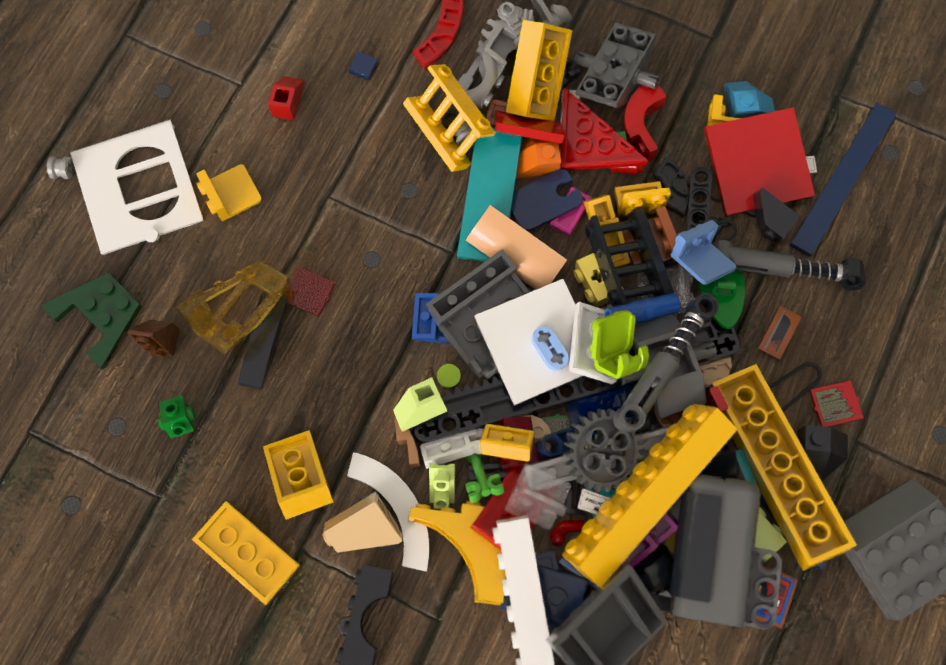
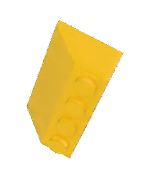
(538, 70)

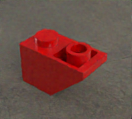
(286, 97)

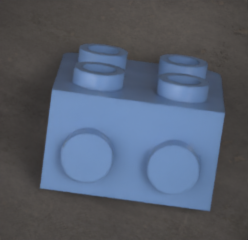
(699, 256)

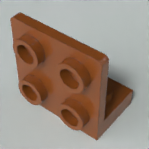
(663, 233)

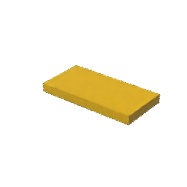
(246, 552)

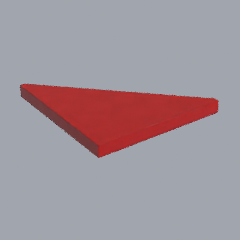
(591, 141)

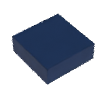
(363, 65)

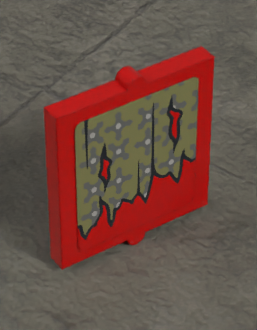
(836, 404)

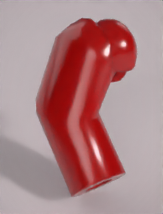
(563, 528)

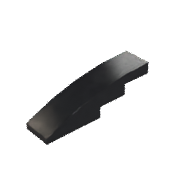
(262, 347)

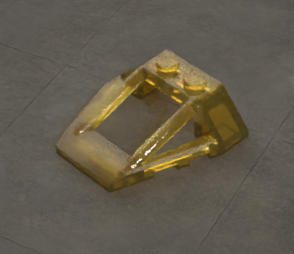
(210, 327)

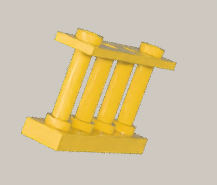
(431, 124)

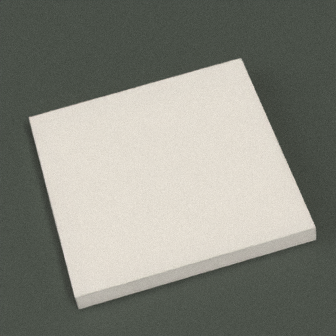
(509, 339)

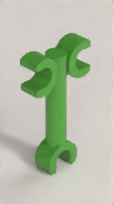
(483, 486)

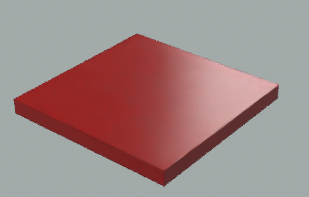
(758, 155)

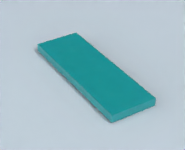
(489, 184)

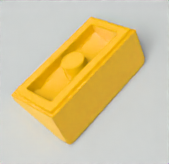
(507, 442)

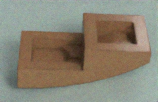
(406, 438)

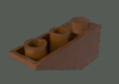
(156, 337)

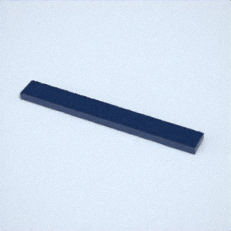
(842, 180)

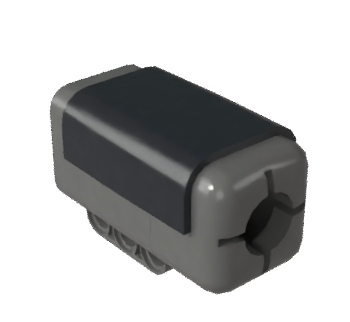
(717, 558)

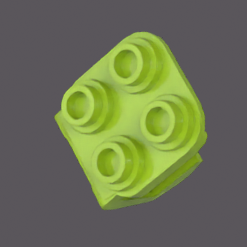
(611, 345)

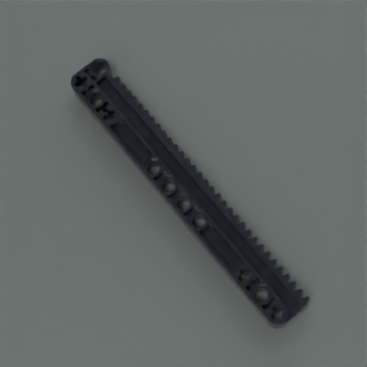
(493, 403)

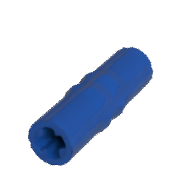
(649, 307)

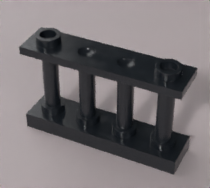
(643, 243)

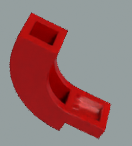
(641, 104)

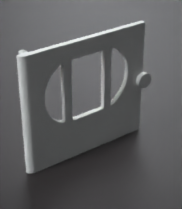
(103, 195)

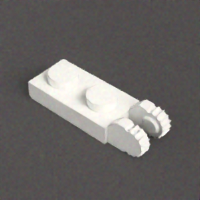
(452, 447)

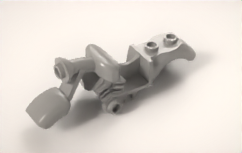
(501, 42)

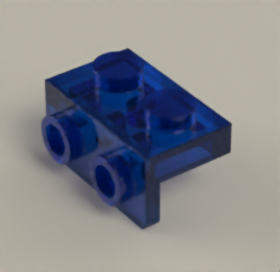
(608, 399)

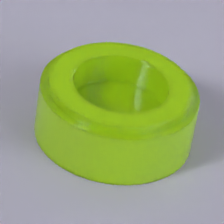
(448, 376)

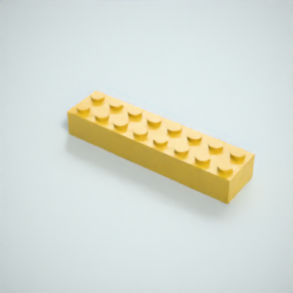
(783, 470)
(648, 492)

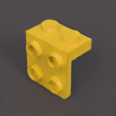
(229, 191)
(645, 195)

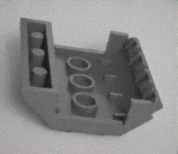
(478, 291)

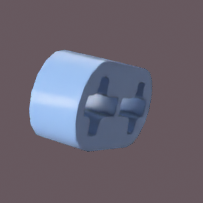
(544, 350)

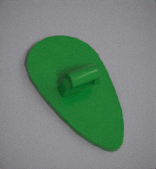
(730, 295)

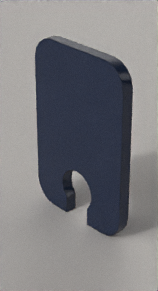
(540, 203)

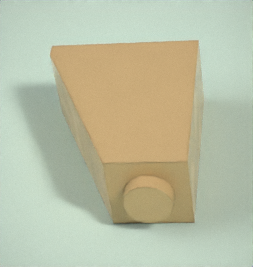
(362, 526)

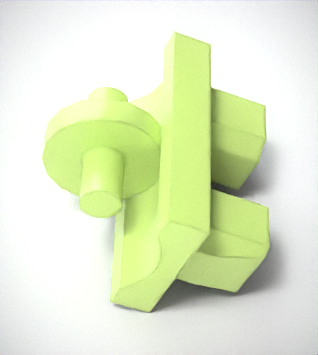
(442, 484)

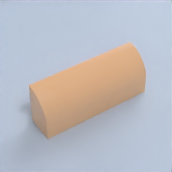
(534, 260)

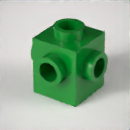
(176, 416)

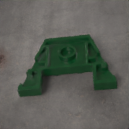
(105, 305)

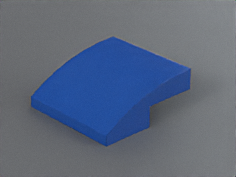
(423, 323)

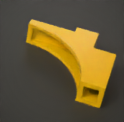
(476, 550)

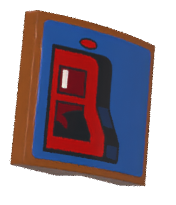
(786, 592)

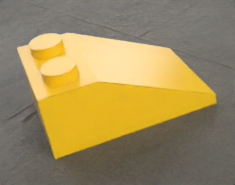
(297, 475)

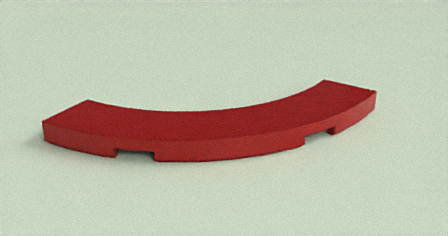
(444, 35)

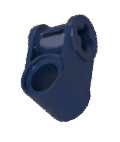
(557, 442)

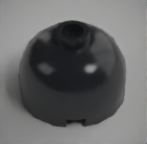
(656, 570)

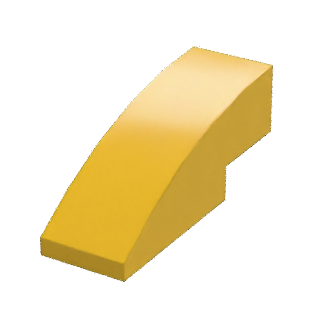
(605, 213)

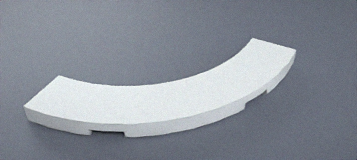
(401, 500)

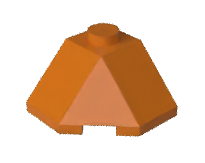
(538, 158)

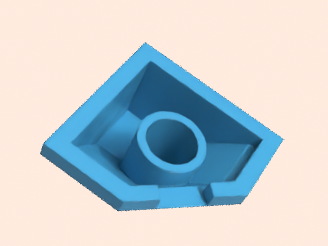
(746, 100)

